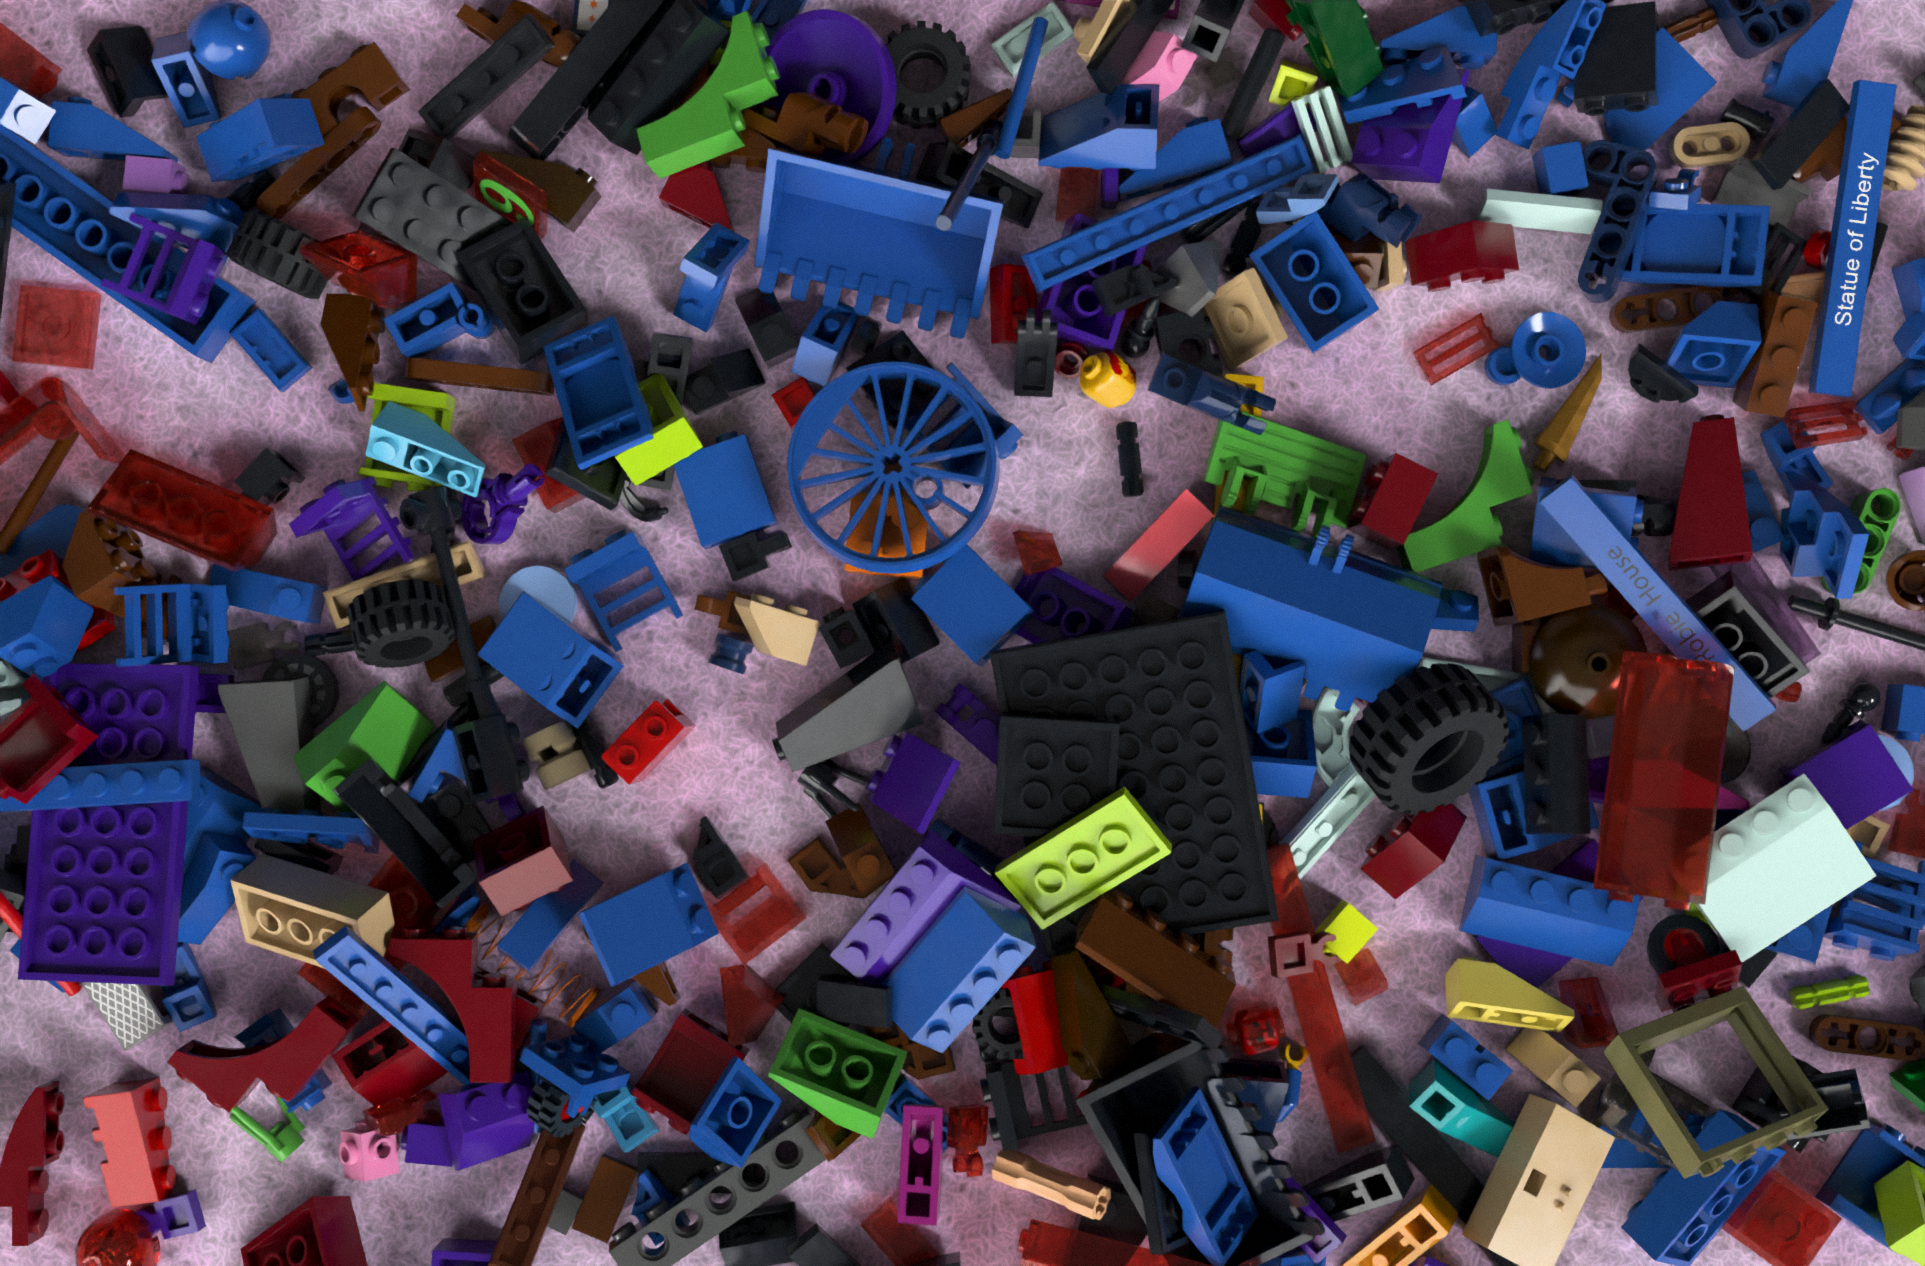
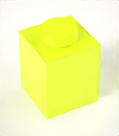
(1350, 928)

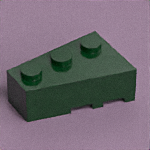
(1338, 42)

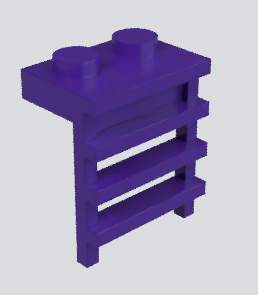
(193, 282)
(342, 512)

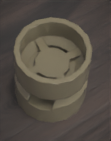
(560, 768)

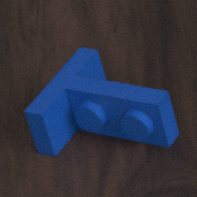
(707, 275)

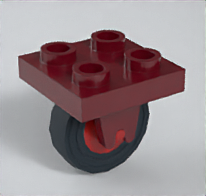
(1689, 962)

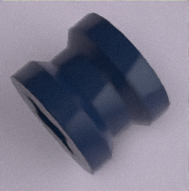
(730, 653)

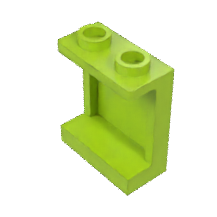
(434, 404)

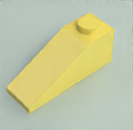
(1497, 996)

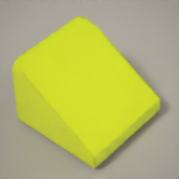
(1292, 81)

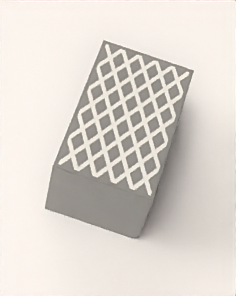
(127, 1011)

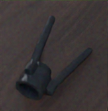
(821, 780)

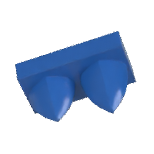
(1881, 403)

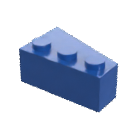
(259, 137)

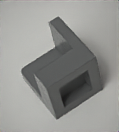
(1028, 136)

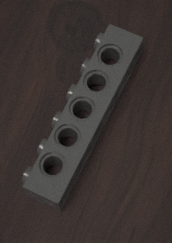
(714, 1217)

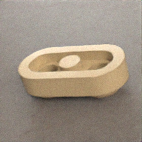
(1706, 145)

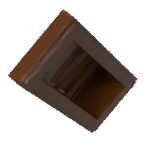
(970, 121)

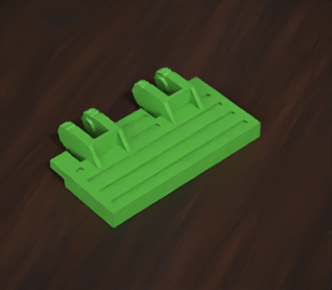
(1283, 466)

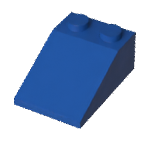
(648, 924)

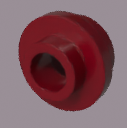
(1064, 366)

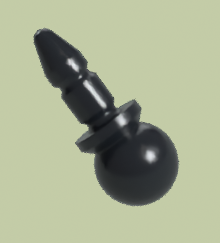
(1136, 339)
(1860, 698)

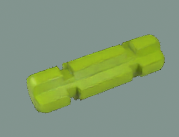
(1829, 991)

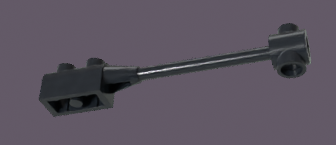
(487, 738)

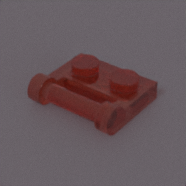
(762, 924)

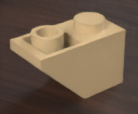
(777, 631)

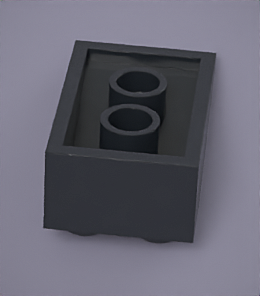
(523, 289)
(1748, 633)

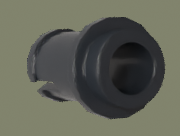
(1754, 121)

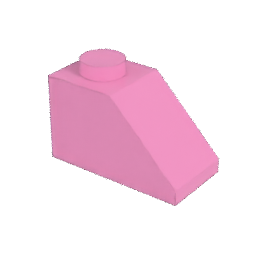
(1161, 63)

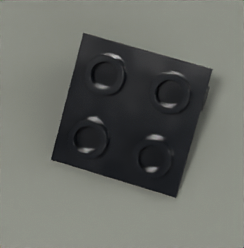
(896, 349)

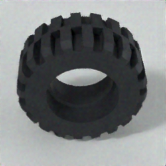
(1428, 738)

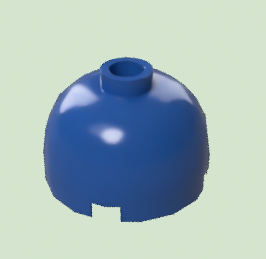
(229, 39)

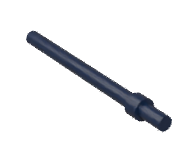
(986, 147)

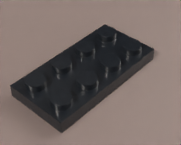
(426, 214)

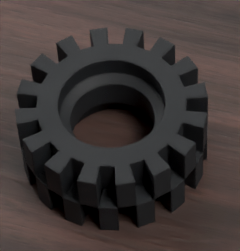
(986, 1033)

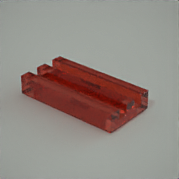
(1484, 333)
(1842, 408)

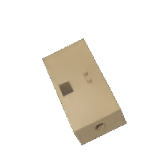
(1538, 1184)

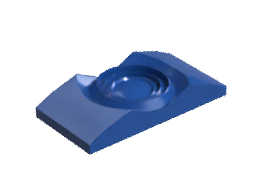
(1697, 246)
(598, 392)
(1204, 1179)

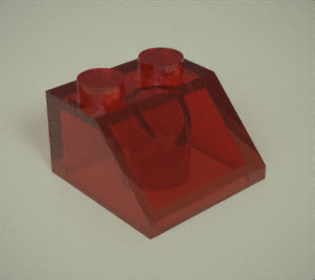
(366, 267)

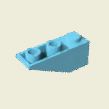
(423, 448)

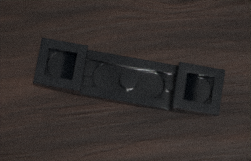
(670, 358)

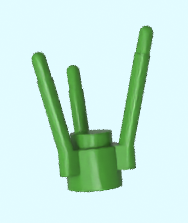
(280, 1140)

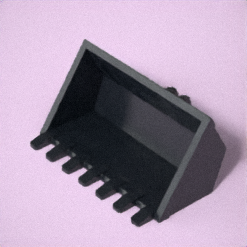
(1150, 1089)

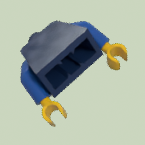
(1270, 1085)

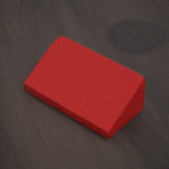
(1009, 298)

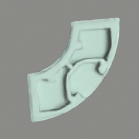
(1331, 736)

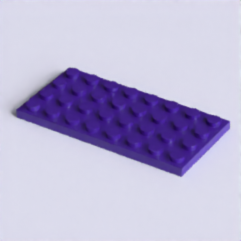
(112, 876)

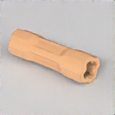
(1051, 1183)

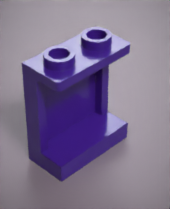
(1853, 774)

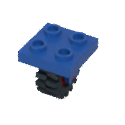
(569, 1081)

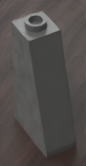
(271, 726)

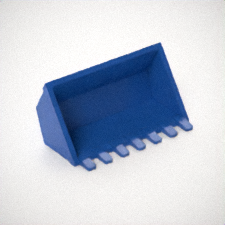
(874, 236)
(1314, 603)

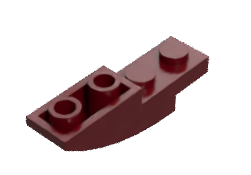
(30, 1147)

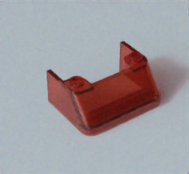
(56, 413)

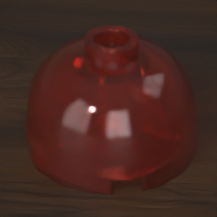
(117, 1240)

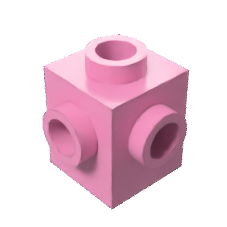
(368, 1153)

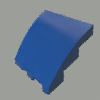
(1679, 86)
(1821, 536)

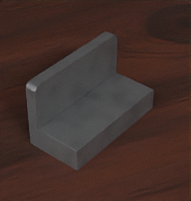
(1745, 186)

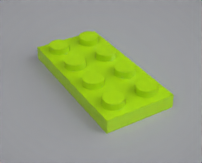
(1083, 858)

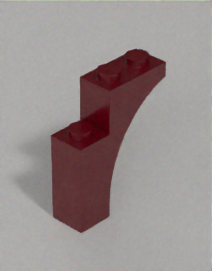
(482, 1004)
(283, 1064)

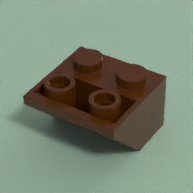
(104, 558)

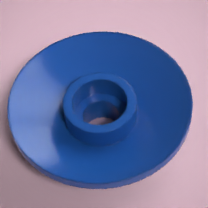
(1564, 347)

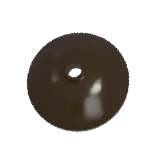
(1564, 655)

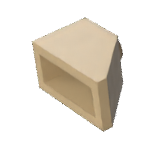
(1553, 1065)

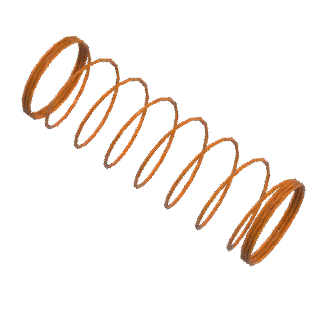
(482, 913)

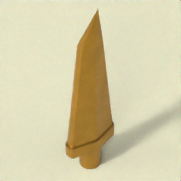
(1562, 429)

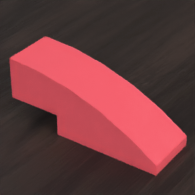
(1158, 545)

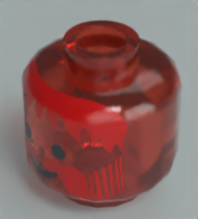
(1255, 1028)

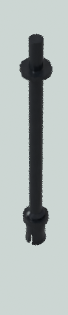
(1830, 614)

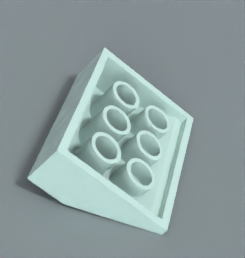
(1779, 868)

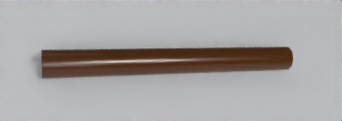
(34, 492)

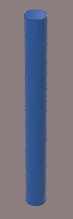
(1021, 88)

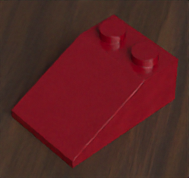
(313, 1234)

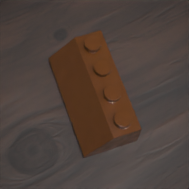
(1154, 957)

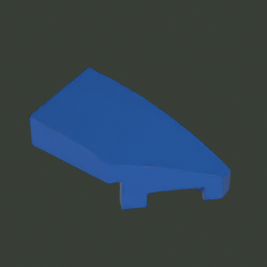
(650, 1193)

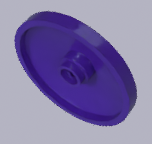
(840, 62)

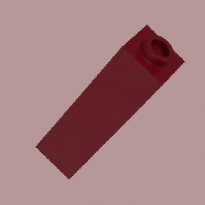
(1712, 507)

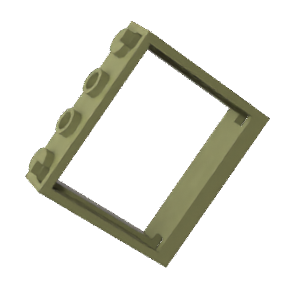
(1765, 1049)

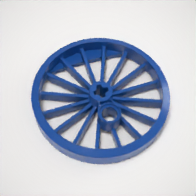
(819, 417)

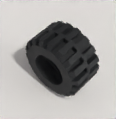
(949, 54)
(274, 253)
(401, 623)

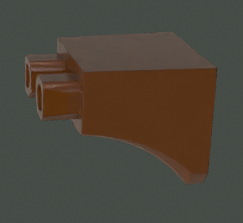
(1529, 590)

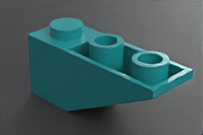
(1458, 1109)

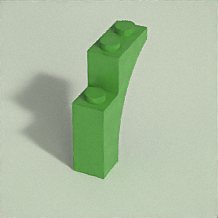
(712, 118)
(1469, 523)

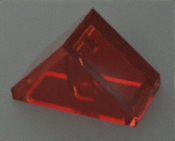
(747, 1003)
(1593, 1020)

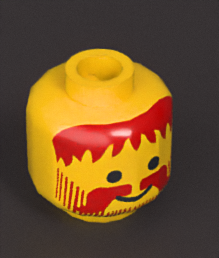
(1108, 379)

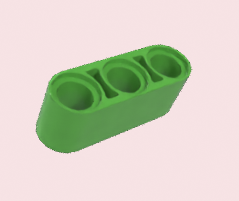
(1879, 530)

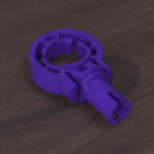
(505, 497)

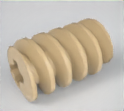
(1906, 152)

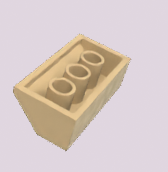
(299, 908)

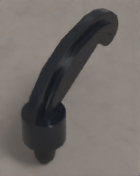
(638, 508)

